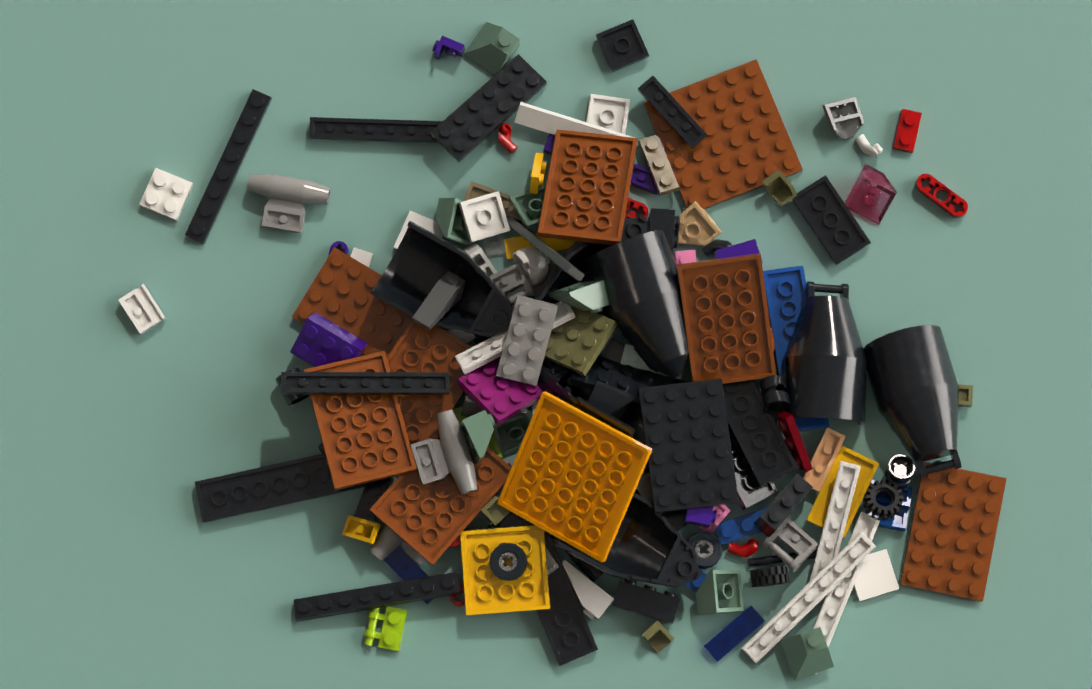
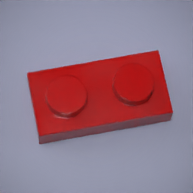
(907, 130)

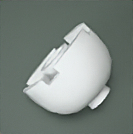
(533, 264)

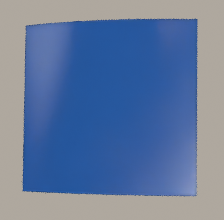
(899, 521)

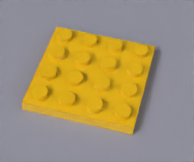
(487, 592)

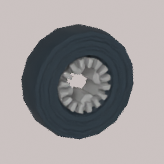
(713, 545)
(497, 561)

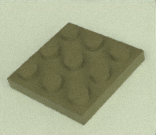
(579, 340)

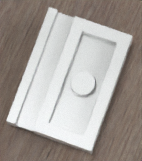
(142, 309)

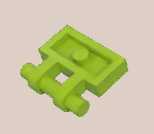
(392, 627)

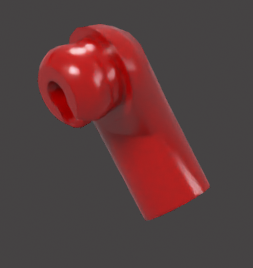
(504, 137)
(744, 550)

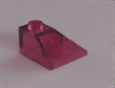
(871, 194)

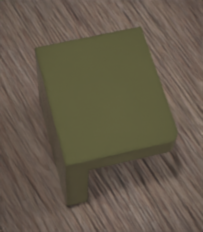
(779, 188)
(494, 512)
(657, 637)

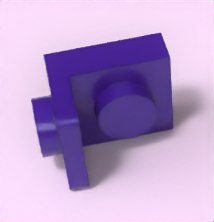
(452, 47)

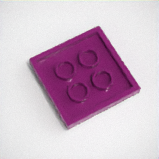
(497, 394)

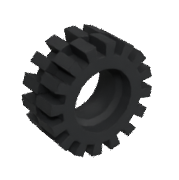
(877, 509)
(769, 576)

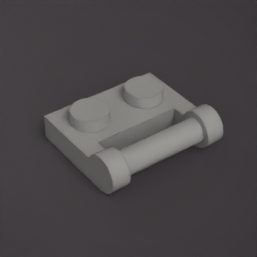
(511, 278)
(793, 538)

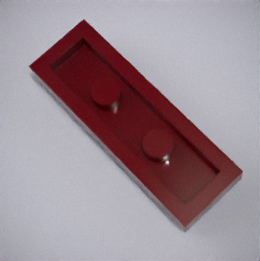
(793, 440)

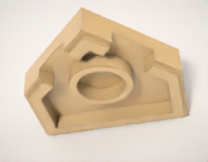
(696, 226)

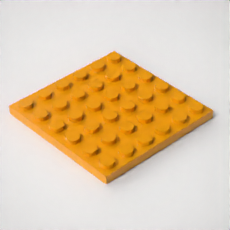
(574, 476)

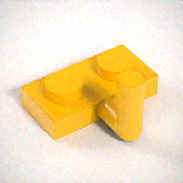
(538, 172)

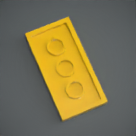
(868, 468)

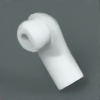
(865, 146)

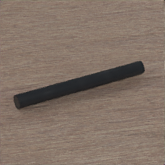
(773, 559)

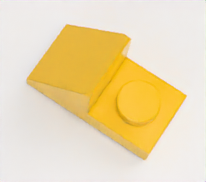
(361, 529)

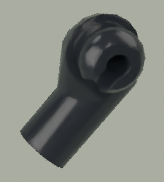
(715, 245)

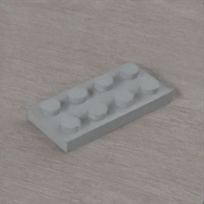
(526, 340)

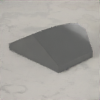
(844, 117)

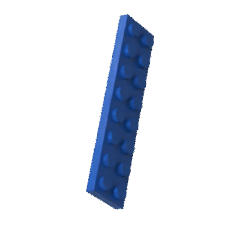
(785, 299)

